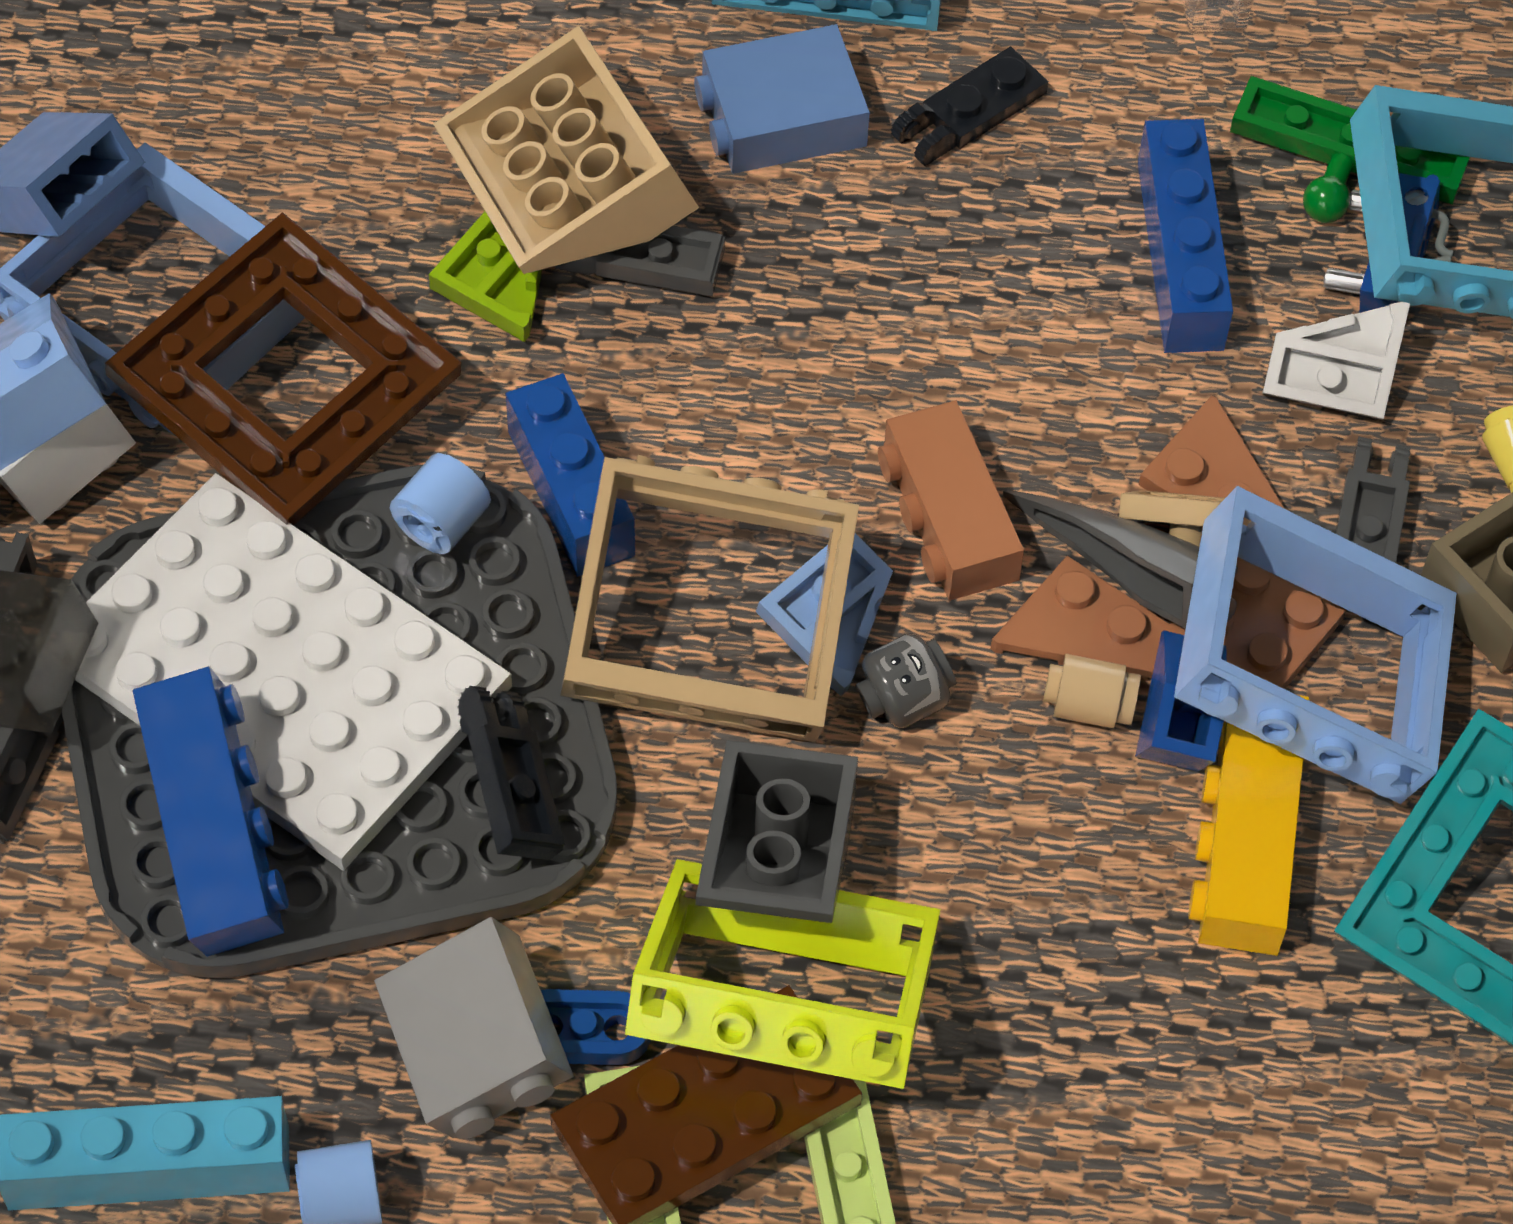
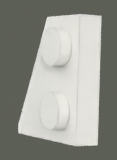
(1340, 361)

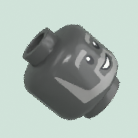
(906, 680)

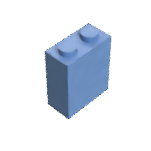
(782, 99)
(61, 170)

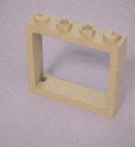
(697, 699)

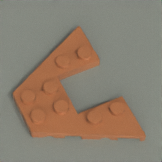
(1085, 616)

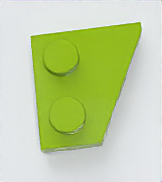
(487, 280)

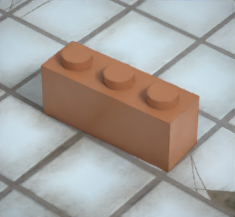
(950, 501)

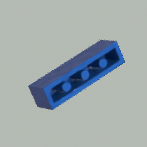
(1184, 236)
(209, 811)

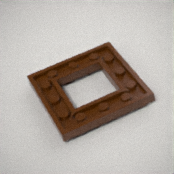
(290, 476)

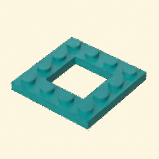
(1393, 908)

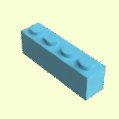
(144, 1153)

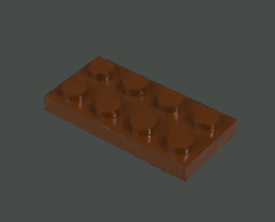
(691, 1125)

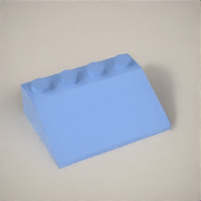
(41, 380)

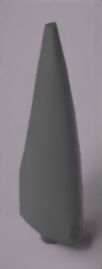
(1141, 559)

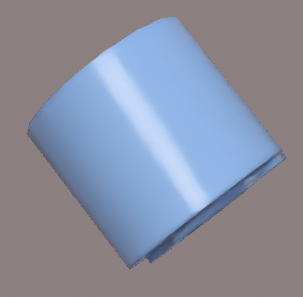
(440, 503)
(338, 1185)

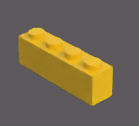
(1247, 844)

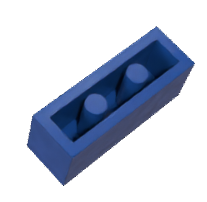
(565, 467)

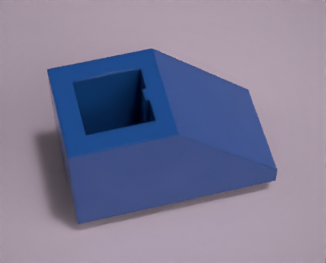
(1171, 728)

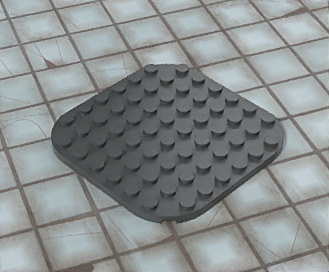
(437, 855)

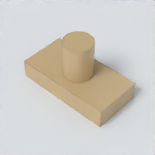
(1182, 511)

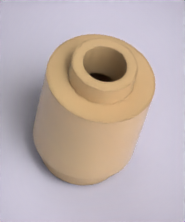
(1092, 691)

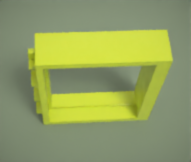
(778, 1026)

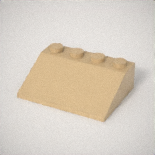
(564, 159)

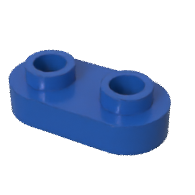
(584, 1020)

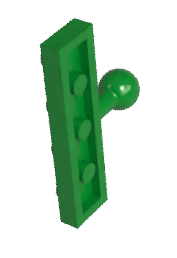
(1324, 133)

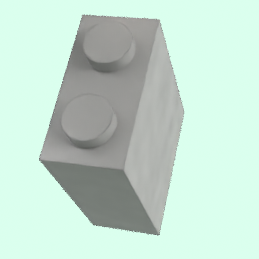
(473, 1030)

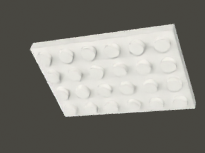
(334, 673)

